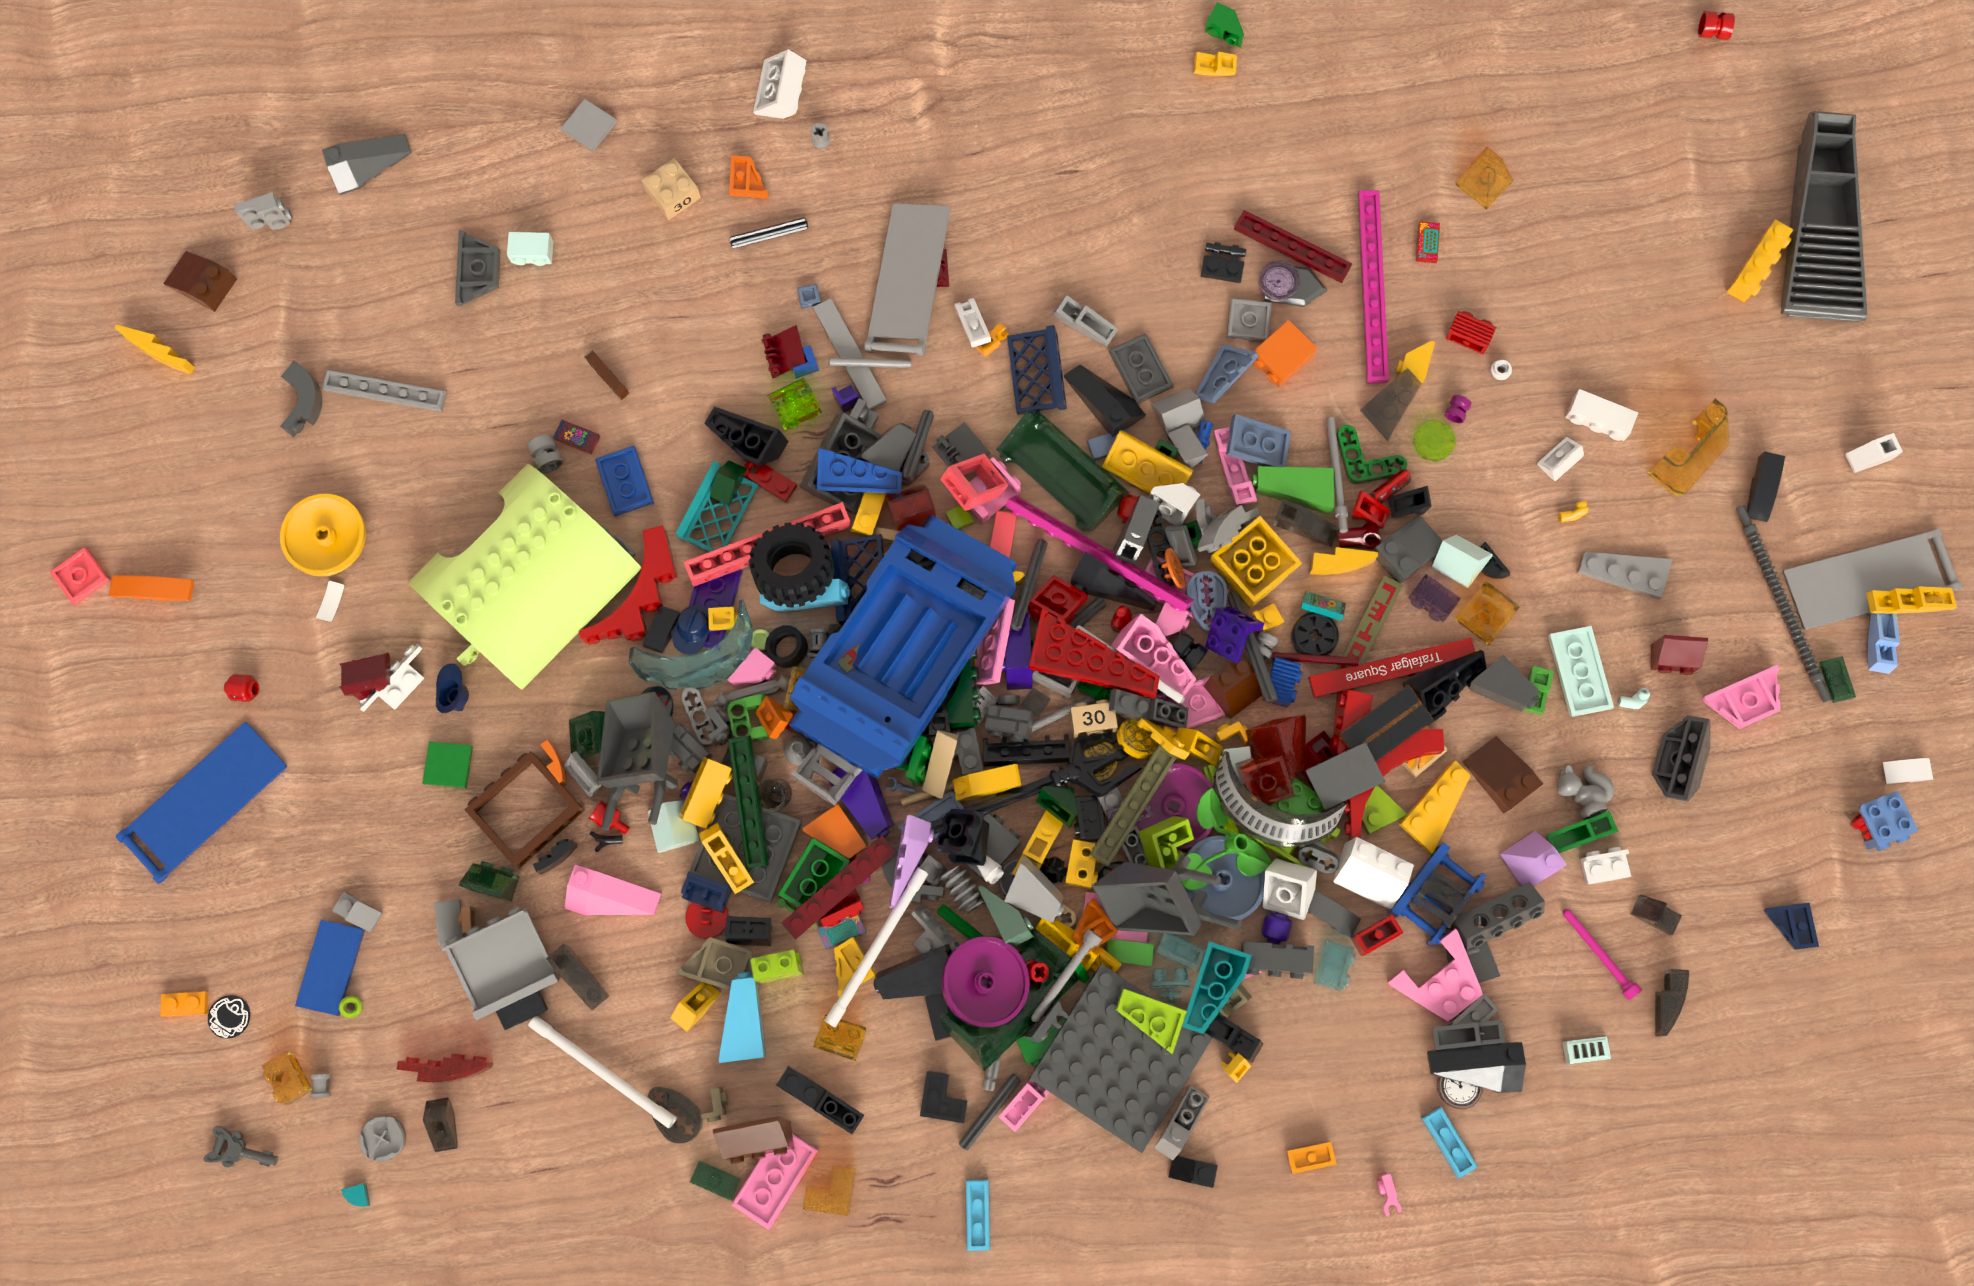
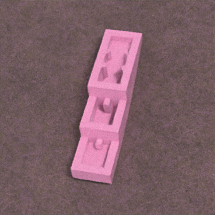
(1023, 1105)

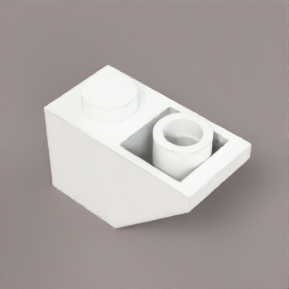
(1874, 453)

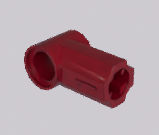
(1357, 537)

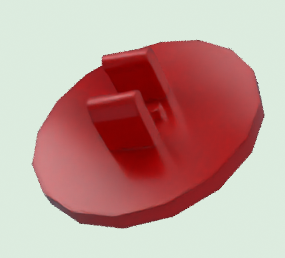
(705, 921)

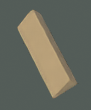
(940, 763)

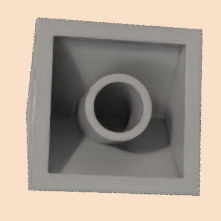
(1179, 410)

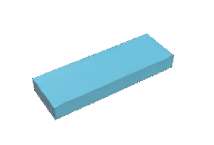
(1449, 1142)
(977, 1215)

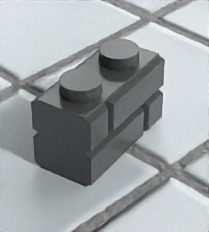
(1009, 722)
(687, 749)

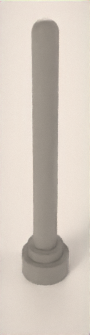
(1090, 940)

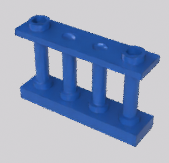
(1438, 857)

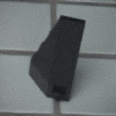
(1095, 580)
(1444, 682)
(1485, 1066)

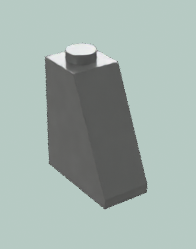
(890, 447)
(1506, 685)

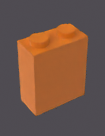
(1284, 353)

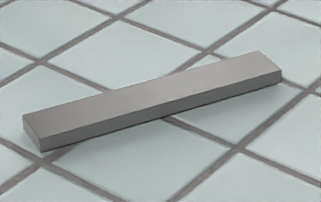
(847, 348)
(384, 390)

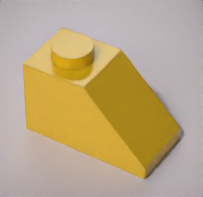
(1417, 361)
(1200, 746)
(695, 1005)

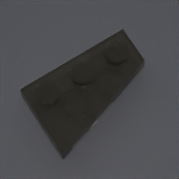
(1391, 403)

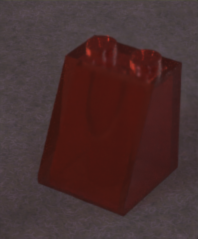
(910, 507)
(1282, 737)

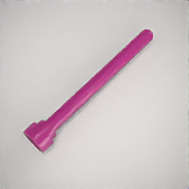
(1629, 988)

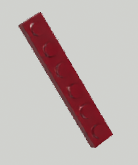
(1292, 246)
(838, 887)

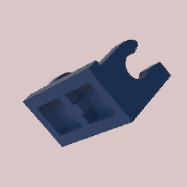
(706, 892)

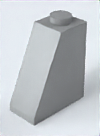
(1035, 892)

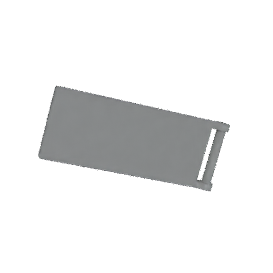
(908, 277)
(1838, 585)

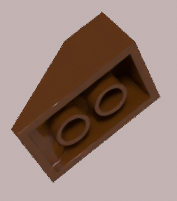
(201, 280)
(1502, 774)

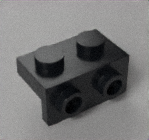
(1089, 818)

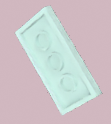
(1580, 671)

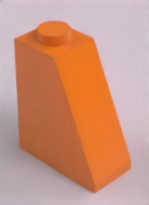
(837, 833)

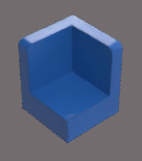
(810, 365)

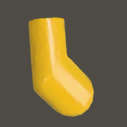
(1573, 515)

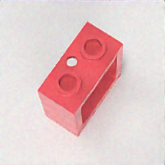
(962, 489)

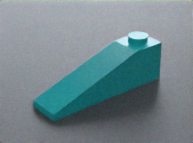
(1216, 982)

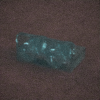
(1334, 966)

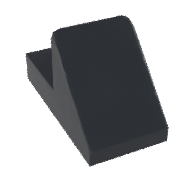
(1410, 502)
(1193, 1171)

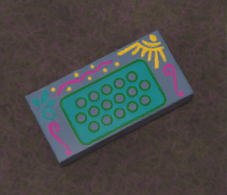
(841, 932)

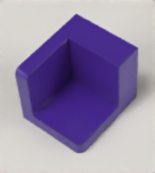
(845, 398)

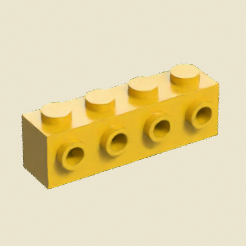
(1759, 261)

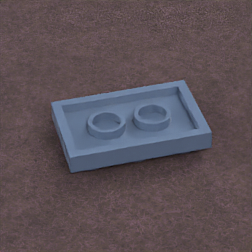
(1257, 442)

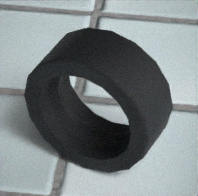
(774, 639)

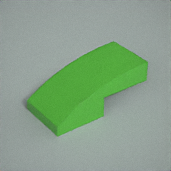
(1542, 680)
(1131, 952)

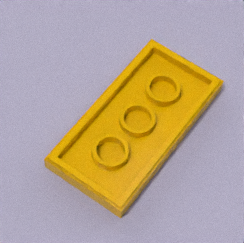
(1144, 464)

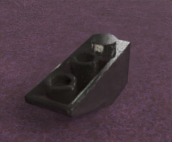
(1305, 523)
(577, 976)

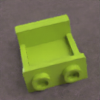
(777, 966)

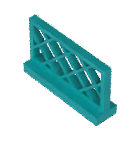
(698, 506)

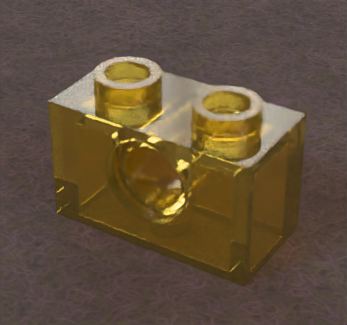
(297, 1084)

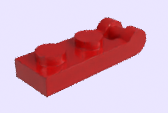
(771, 481)

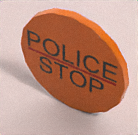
(1175, 568)

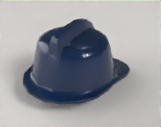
(691, 630)
(450, 691)

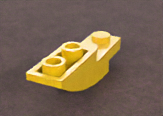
(1041, 840)

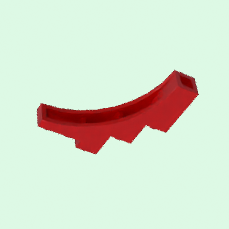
(645, 596)
(1423, 743)

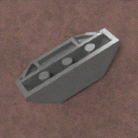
(1683, 758)

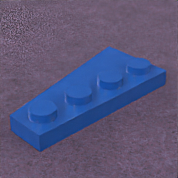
(850, 474)

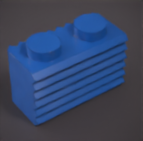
(1283, 677)

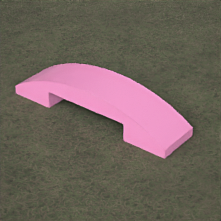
(1234, 471)

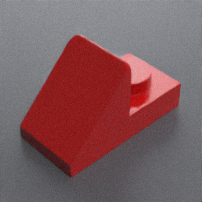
(1370, 510)

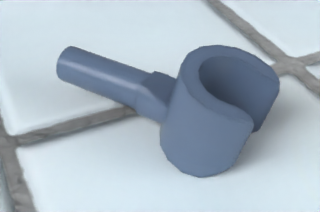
(899, 786)

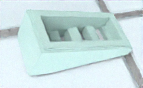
(1570, 1055)

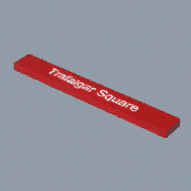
(1388, 668)

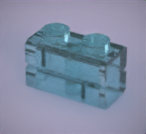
(1180, 951)

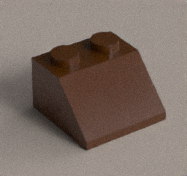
(1234, 687)

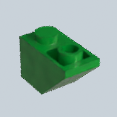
(1225, 25)

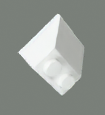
(1289, 888)

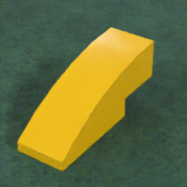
(1341, 561)

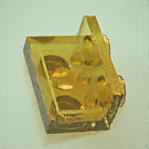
(842, 1041)

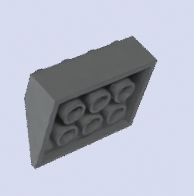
(847, 438)

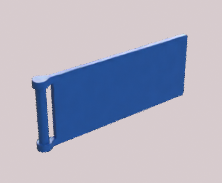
(203, 800)

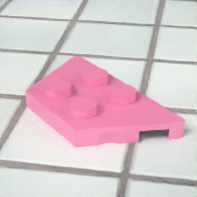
(1747, 699)

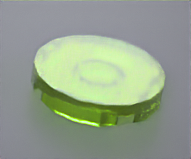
(1434, 441)

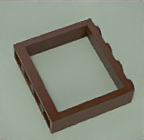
(548, 833)

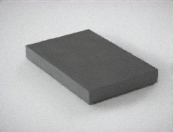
(1141, 368)
(1345, 775)

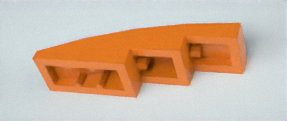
(151, 587)

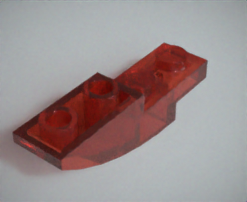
(452, 1068)

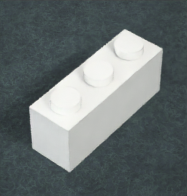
(1601, 415)

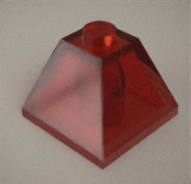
(1266, 778)

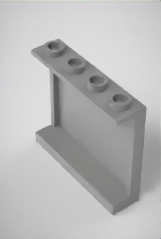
(501, 962)

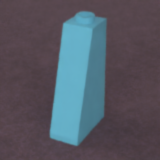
(835, 595)
(743, 1022)

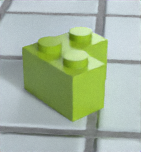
(1163, 838)

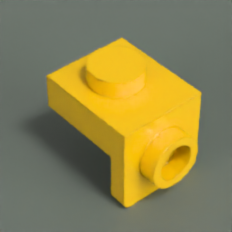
(1227, 731)

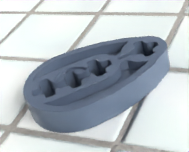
(1218, 596)

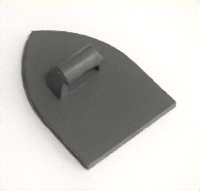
(1481, 961)

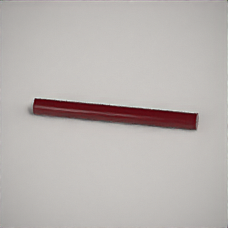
(1323, 659)

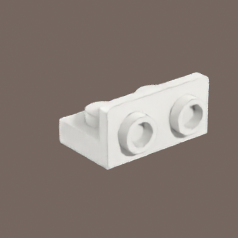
(1605, 866)

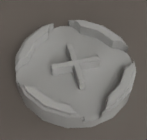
(382, 1138)

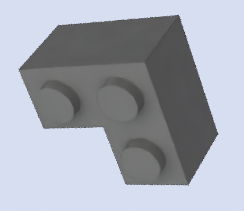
(967, 752)

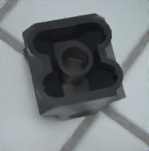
(964, 837)

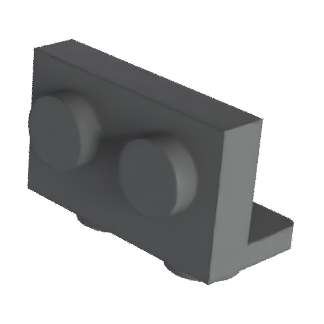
(723, 732)

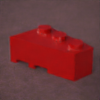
(1349, 708)

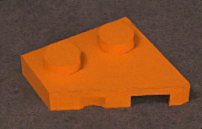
(745, 179)
(1095, 920)

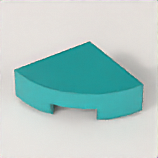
(357, 1195)

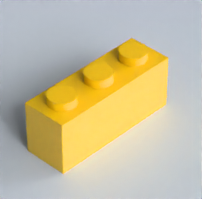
(705, 793)

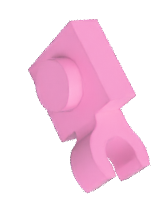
(1386, 1187)

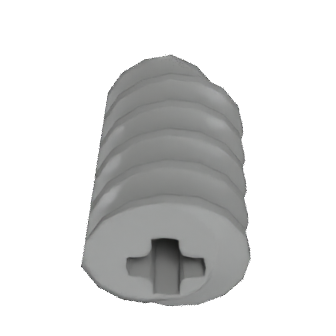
(962, 889)

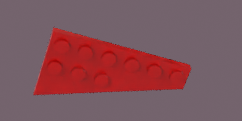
(1080, 657)

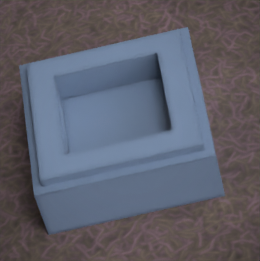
(809, 296)

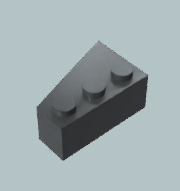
(1279, 959)

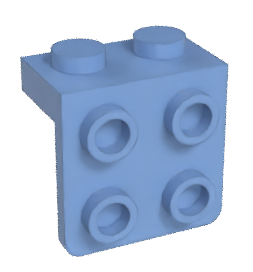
(1887, 821)

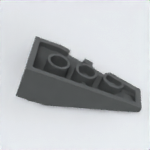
(359, 161)

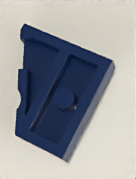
(1795, 924)

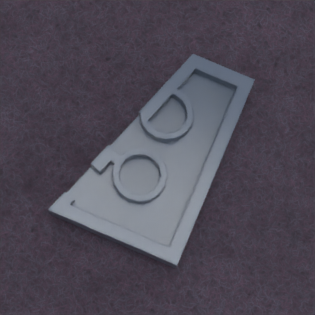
(1224, 371)
(938, 809)

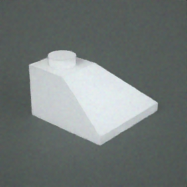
(1175, 502)

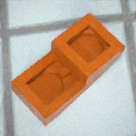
(557, 766)

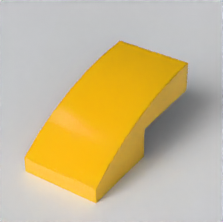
(1215, 65)

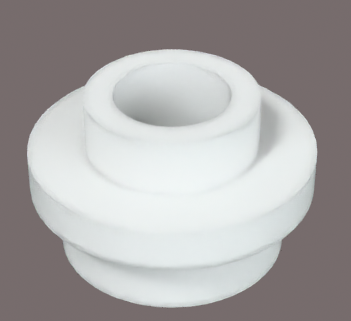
(1503, 364)

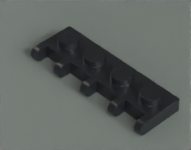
(1026, 752)

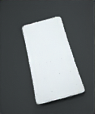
(330, 601)

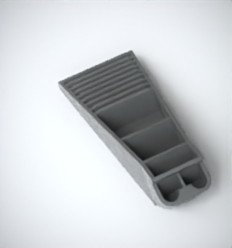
(1826, 246)

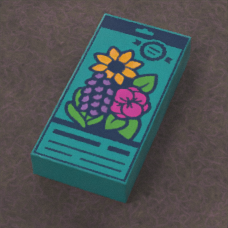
(1323, 606)

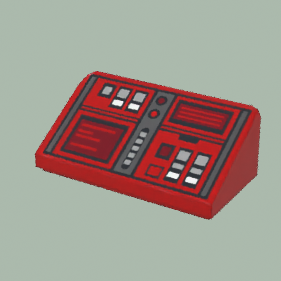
(1391, 486)

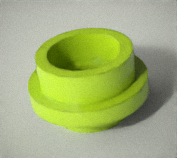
(350, 999)

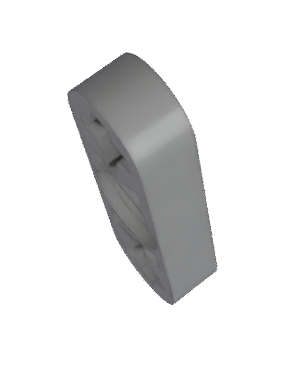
(699, 700)

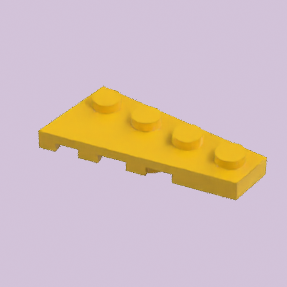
(1433, 810)

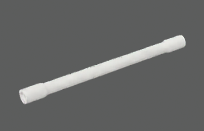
(840, 1006)
(547, 1031)

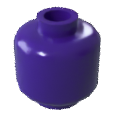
(1276, 927)

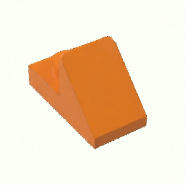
(773, 717)

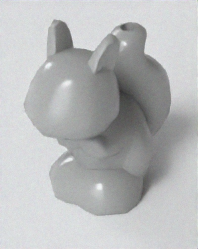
(1591, 796)

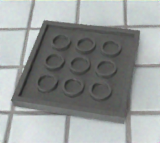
(779, 836)

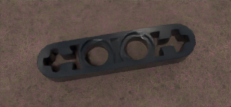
(1156, 548)

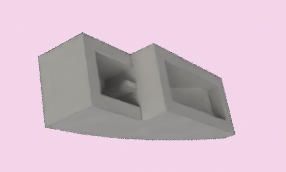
(1084, 320)

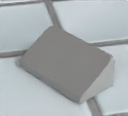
(1188, 445)
(447, 920)

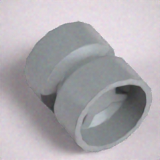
(545, 453)

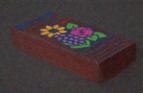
(576, 437)

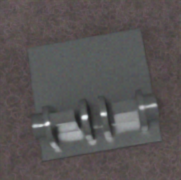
(959, 446)

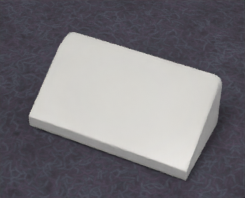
(1561, 458)

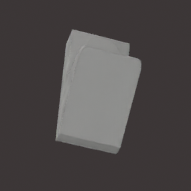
(357, 912)

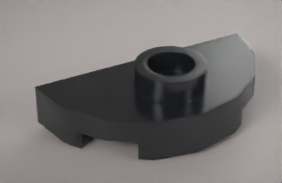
(1494, 568)

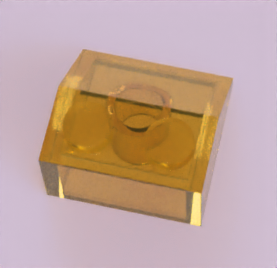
(1487, 612)

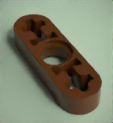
(607, 375)

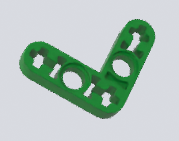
(1364, 467)

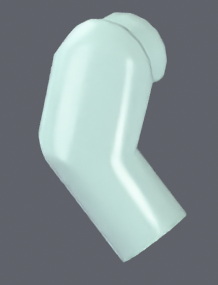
(1636, 700)

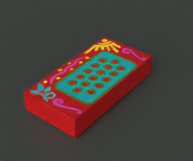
(1428, 242)

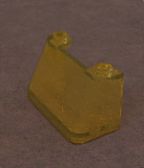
(1680, 470)

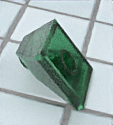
(586, 733)

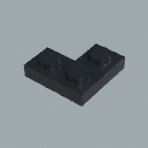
(935, 1102)

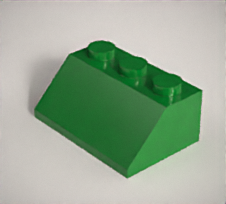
(811, 872)

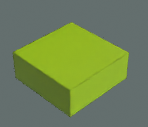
(959, 518)

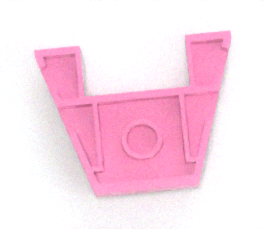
(1448, 989)

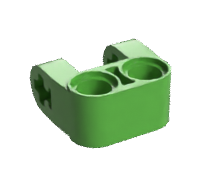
(743, 721)

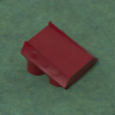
(365, 675)

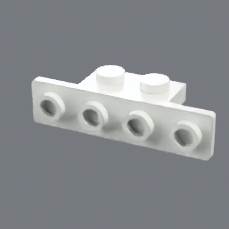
(402, 681)

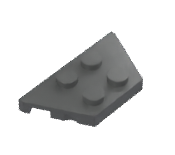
(476, 268)

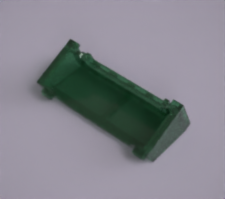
(1062, 469)
(988, 1044)

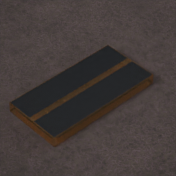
(1388, 724)

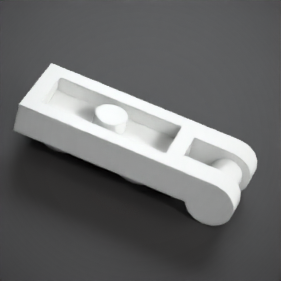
(972, 322)

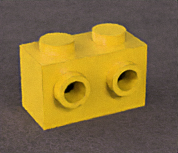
(1081, 865)

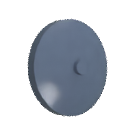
(1236, 894)

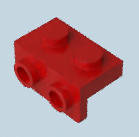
(848, 906)

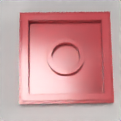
(79, 575)

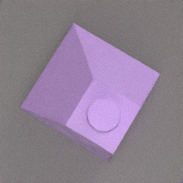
(1532, 859)

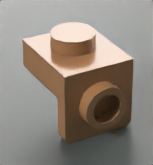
(467, 918)

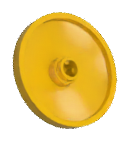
(323, 535)

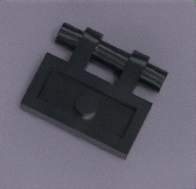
(1223, 268)

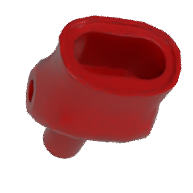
(1121, 618)
(598, 815)

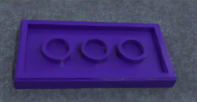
(716, 594)

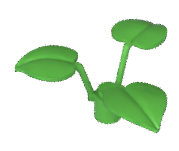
(1251, 856)

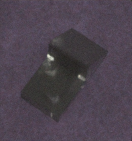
(1656, 914)

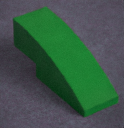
(1583, 832)

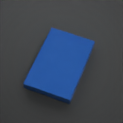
(624, 481)

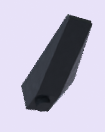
(1107, 403)
(748, 438)

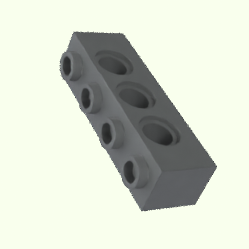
(1502, 906)

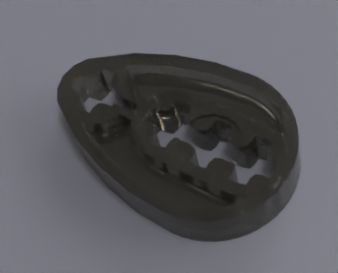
(686, 1108)

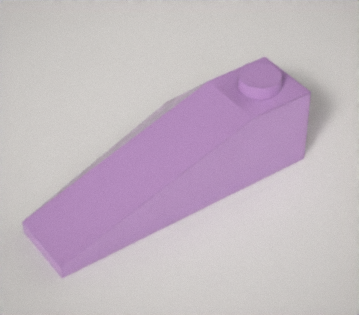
(913, 842)

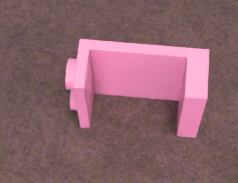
(988, 510)

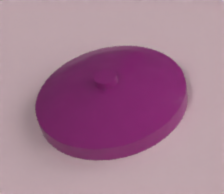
(1179, 797)
(985, 982)

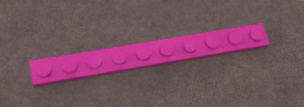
(1373, 286)
(1075, 539)

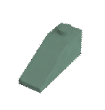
(1009, 921)

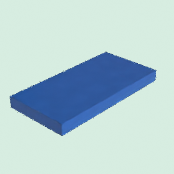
(329, 967)

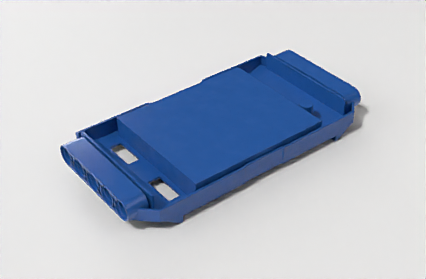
(912, 646)

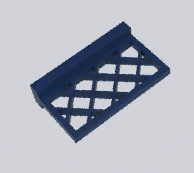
(1054, 367)
(842, 566)

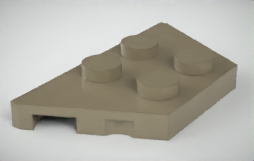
(717, 963)

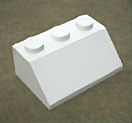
(780, 85)
(1372, 872)

